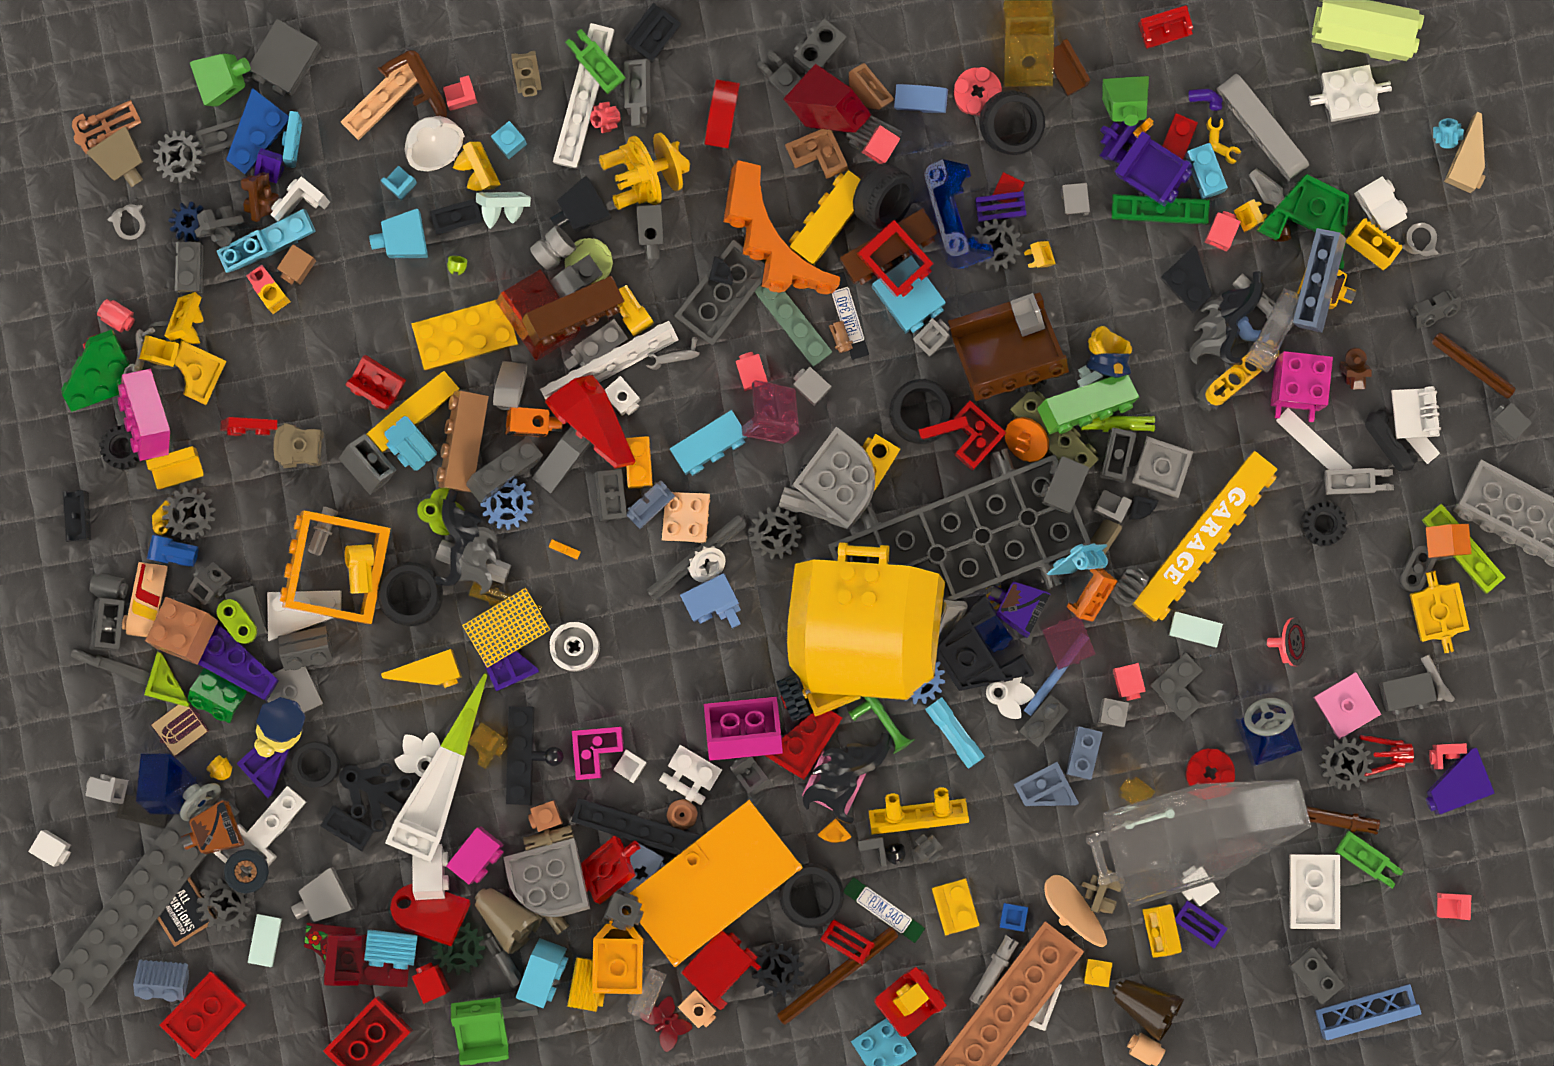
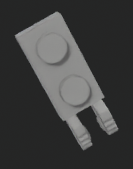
(1355, 481)

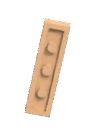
(379, 101)

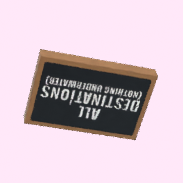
(180, 916)

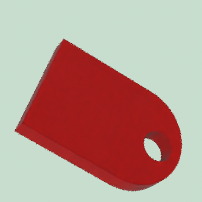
(430, 917)

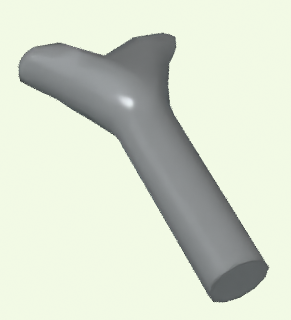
(1442, 691)

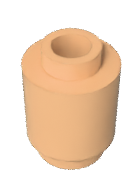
(1146, 1049)

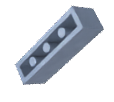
(1319, 280)

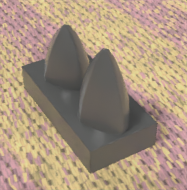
(1043, 720)

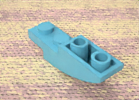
(266, 241)

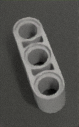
(510, 384)

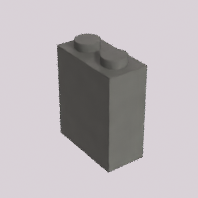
(284, 58)

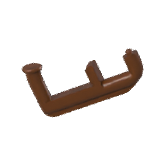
(423, 77)

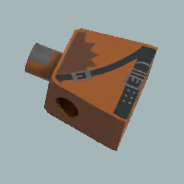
(214, 830)

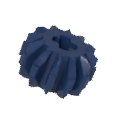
(181, 219)

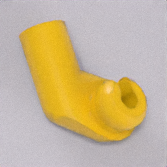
(157, 522)

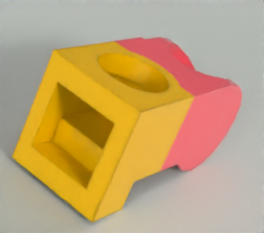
(267, 289)

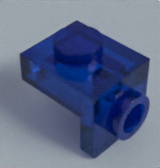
(994, 634)

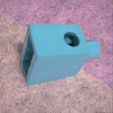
(402, 236)

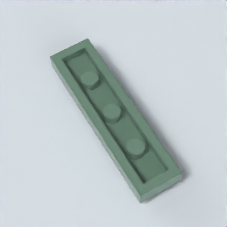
(794, 325)

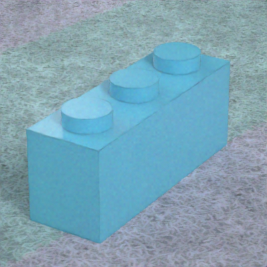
(708, 443)

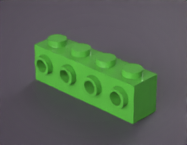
(1087, 403)

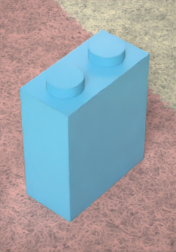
(917, 305)

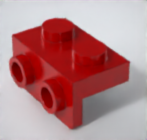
(376, 383)

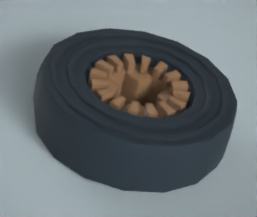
(233, 871)

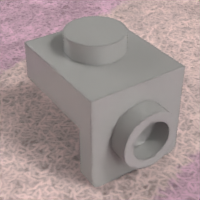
(932, 336)

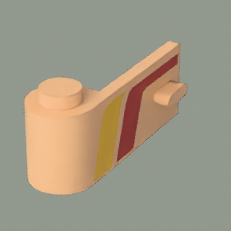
(145, 599)

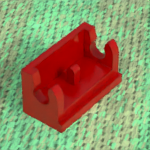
(1166, 27)

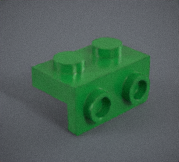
(216, 695)

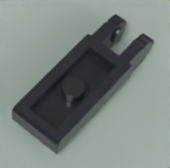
(456, 216)

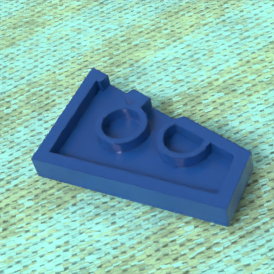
(257, 130)

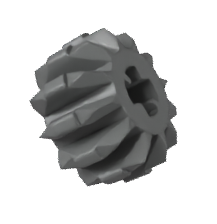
(1129, 586)

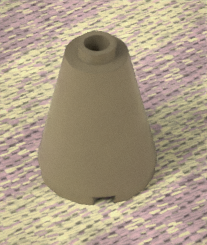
(506, 919)

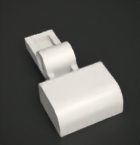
(267, 828)

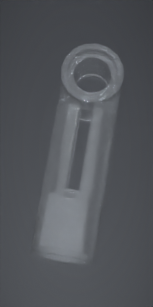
(1266, 347)

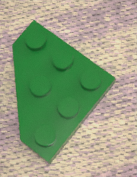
(96, 372)

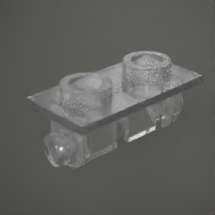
(642, 1004)

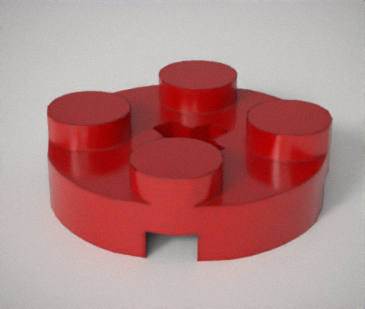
(1214, 759)

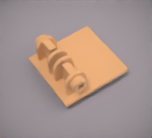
(686, 518)

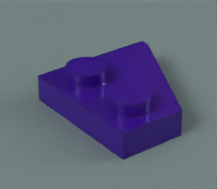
(510, 670)
(263, 770)

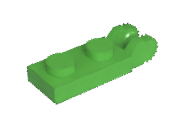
(597, 63)
(1366, 858)

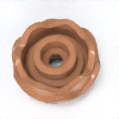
(689, 811)

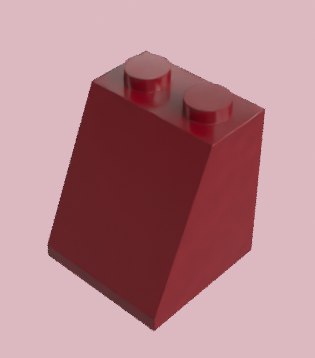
(826, 102)

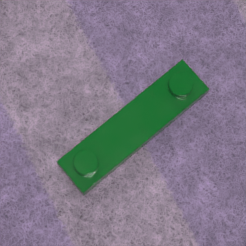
(1146, 209)

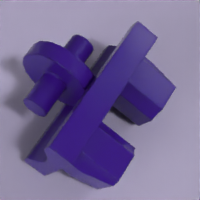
(1114, 139)

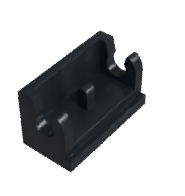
(77, 516)

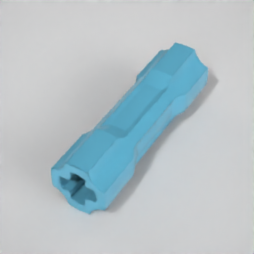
(955, 733)

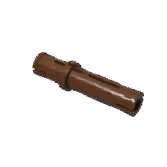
(1347, 821)

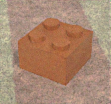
(181, 630)

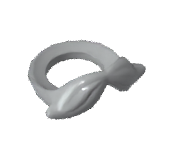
(135, 211)
(1429, 249)

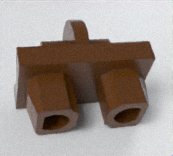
(260, 196)
(1356, 368)

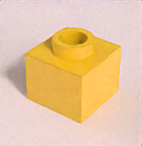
(910, 998)

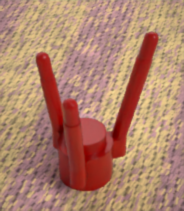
(1401, 753)

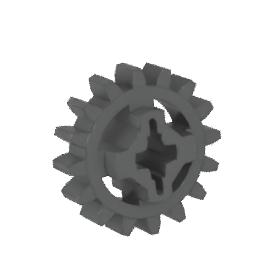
(170, 161)
(1006, 249)
(179, 506)
(790, 529)
(1336, 768)
(212, 903)

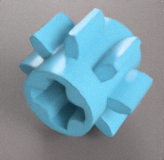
(1448, 133)

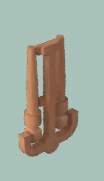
(81, 138)

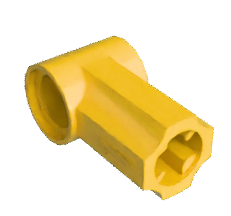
(633, 314)
(359, 561)

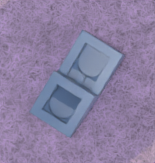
(921, 98)

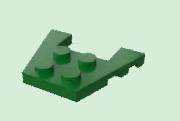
(1311, 206)

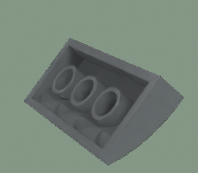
(716, 304)

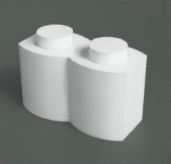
(1381, 205)

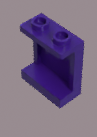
(1154, 170)

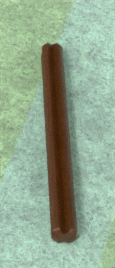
(834, 978)

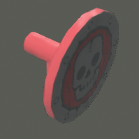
(1292, 643)

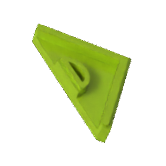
(163, 684)

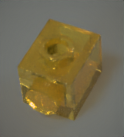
(1135, 790)

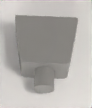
(323, 897)

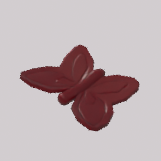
(668, 1023)

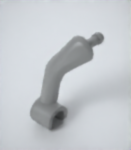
(140, 335)
(675, 356)

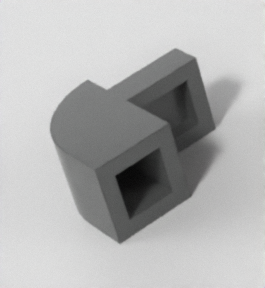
(576, 277)

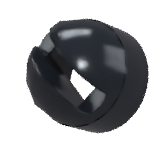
(895, 853)

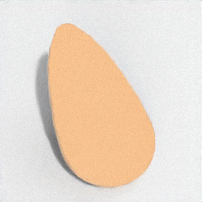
(1073, 909)

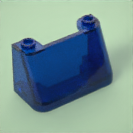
(942, 183)

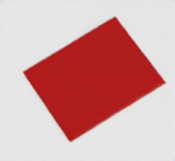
(1008, 184)

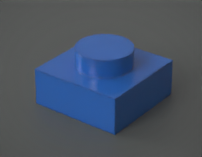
(1013, 917)

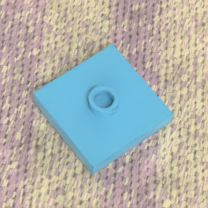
(291, 139)

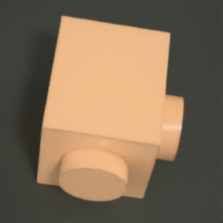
(698, 1009)

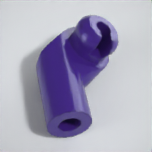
(1207, 95)

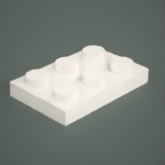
(1314, 891)

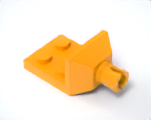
(617, 960)

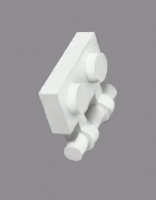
(694, 768)

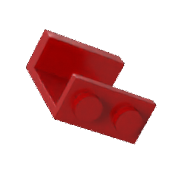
(719, 967)

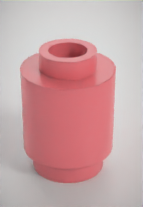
(116, 315)

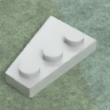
(287, 621)

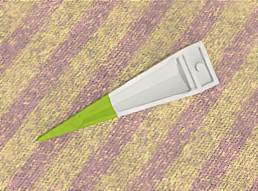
(426, 810)

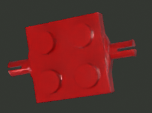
(608, 868)

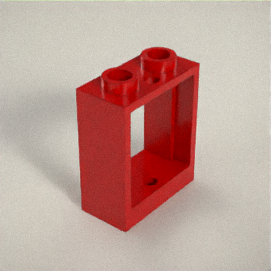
(923, 271)

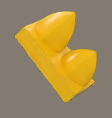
(475, 158)
(184, 314)

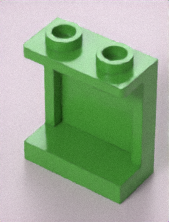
(480, 1031)

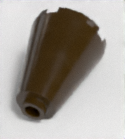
(1148, 1006)

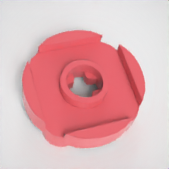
(964, 87)

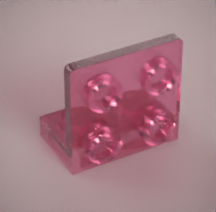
(774, 413)

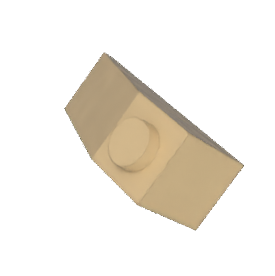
(1469, 160)

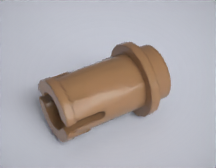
(841, 337)

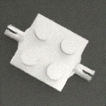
(1350, 93)

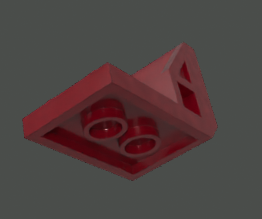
(347, 965)

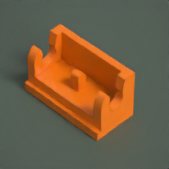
(1093, 595)

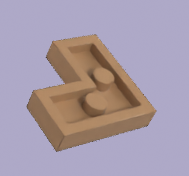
(819, 146)

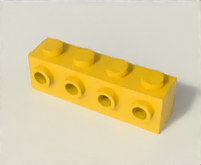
(827, 221)

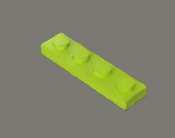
(1477, 563)

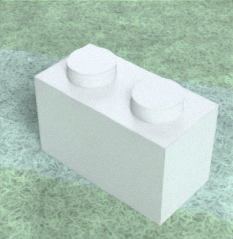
(430, 877)

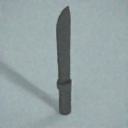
(126, 671)

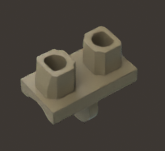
(526, 73)
(1100, 902)

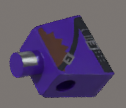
(1019, 606)

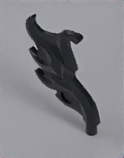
(840, 774)

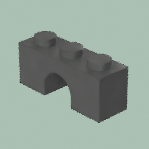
(502, 469)

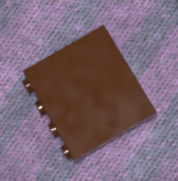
(997, 354)

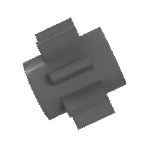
(928, 848)

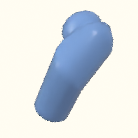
(1246, 331)

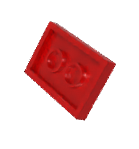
(203, 1015)

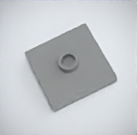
(1162, 467)
(297, 686)

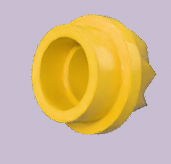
(220, 768)

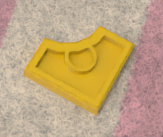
(199, 370)

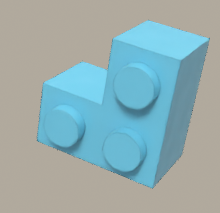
(543, 968)

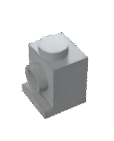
(107, 788)

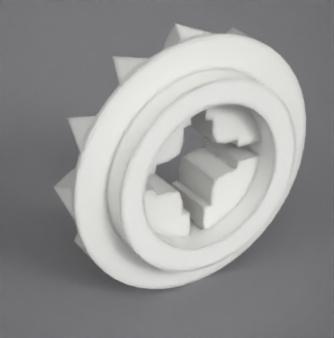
(713, 568)

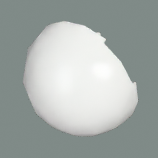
(433, 143)

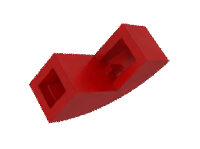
(722, 113)

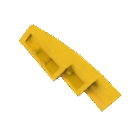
(416, 407)

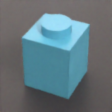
(509, 140)

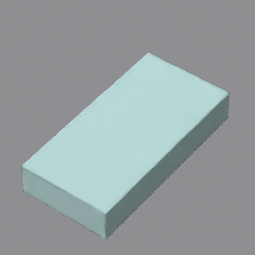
(1195, 629)
(264, 940)

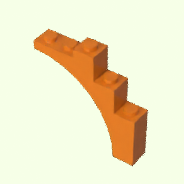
(762, 241)

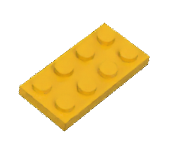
(463, 335)

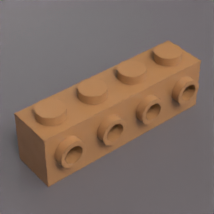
(462, 441)

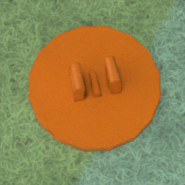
(1027, 439)

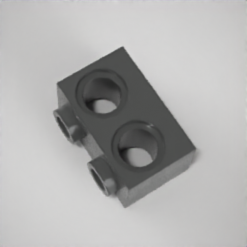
(824, 51)

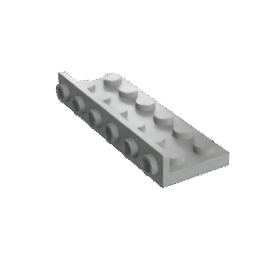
(1510, 510)

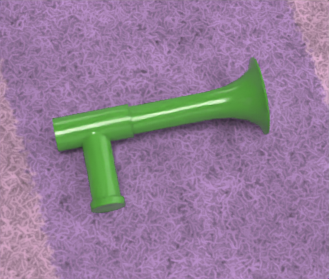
(873, 703)

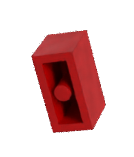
(430, 982)

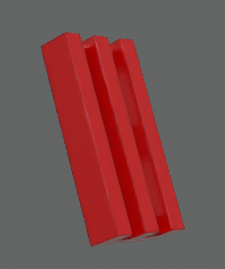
(944, 427)
(864, 952)

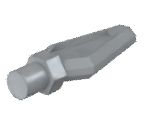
(1268, 189)

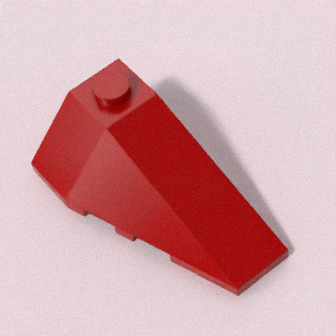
(589, 411)

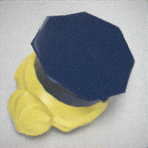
(278, 726)

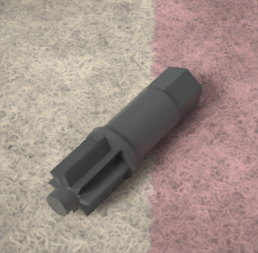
(503, 960)

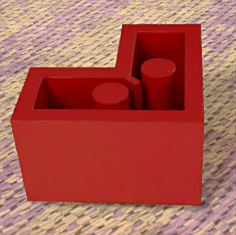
(983, 436)

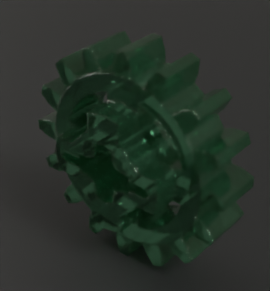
(466, 956)

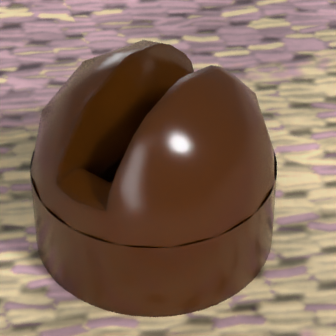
(1285, 235)

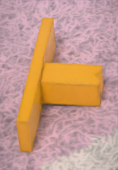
(1145, 126)
(564, 549)

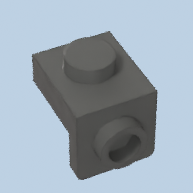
(750, 775)

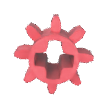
(605, 117)

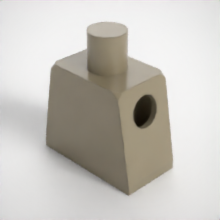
(118, 156)

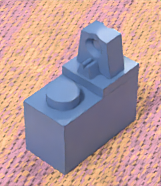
(712, 597)

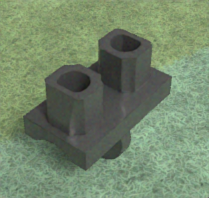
(220, 228)

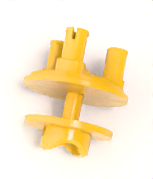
(643, 171)

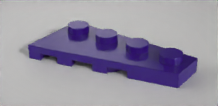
(234, 663)

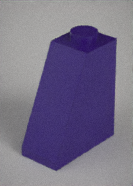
(1460, 784)

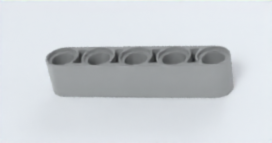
(1262, 127)

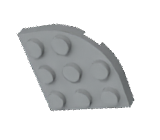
(839, 478)
(548, 879)

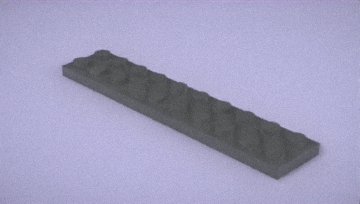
(130, 912)

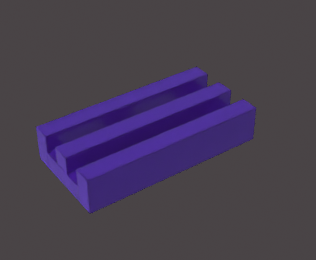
(1021, 203)
(1182, 912)

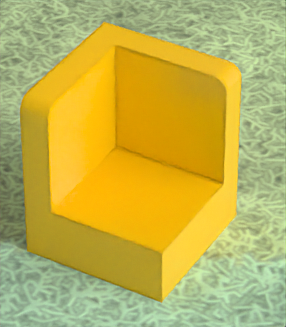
(159, 351)

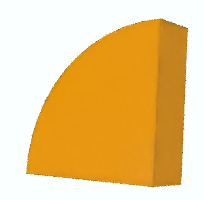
(834, 832)

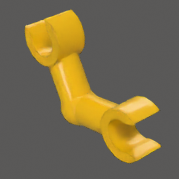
(1218, 147)

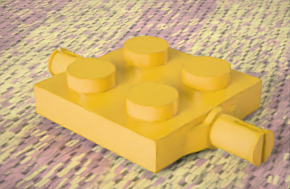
(1439, 611)

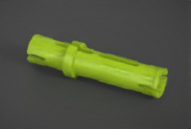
(1122, 422)

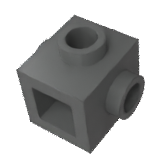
(213, 580)
(615, 914)

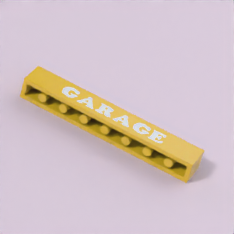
(1204, 536)

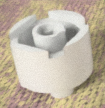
(560, 646)

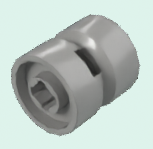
(550, 251)

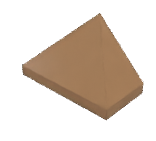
(869, 88)

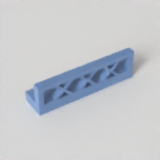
(1371, 1021)

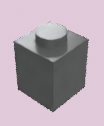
(1510, 421)

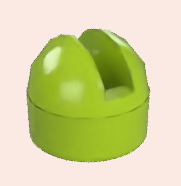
(457, 264)

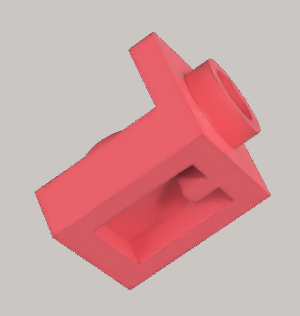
(1451, 751)

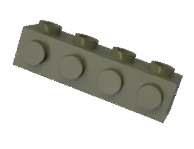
(1061, 445)

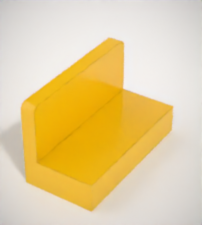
(175, 467)

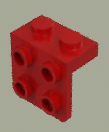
(906, 1024)

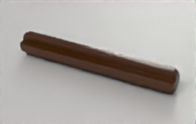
(1473, 365)

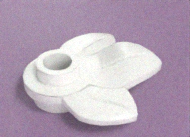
(1012, 696)
(417, 752)

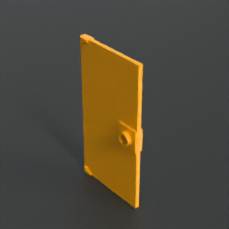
(713, 882)

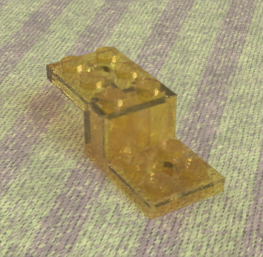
(1028, 32)

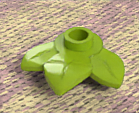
(436, 502)

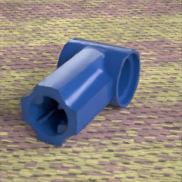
(166, 550)

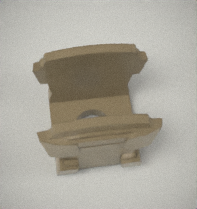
(297, 446)

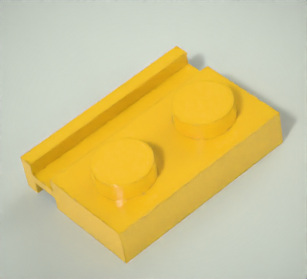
(955, 906)

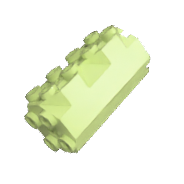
(1368, 27)

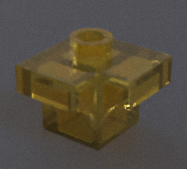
(488, 744)

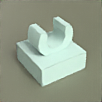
(1088, 377)

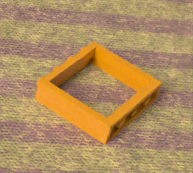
(297, 548)

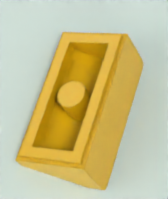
(1162, 931)

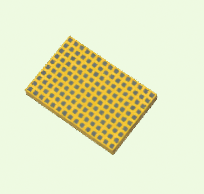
(506, 627)

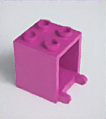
(1301, 382)

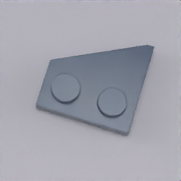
(1046, 788)

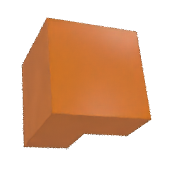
(1448, 540)

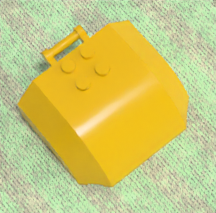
(864, 625)

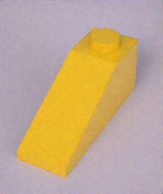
(433, 670)

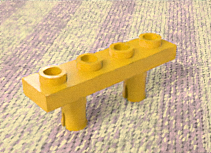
(918, 816)

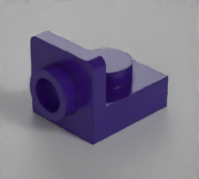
(270, 163)

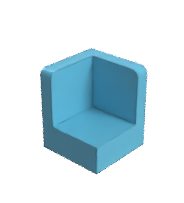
(399, 182)

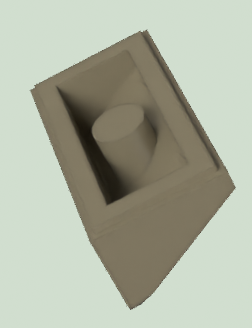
(1106, 534)

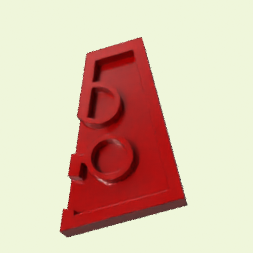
(805, 743)

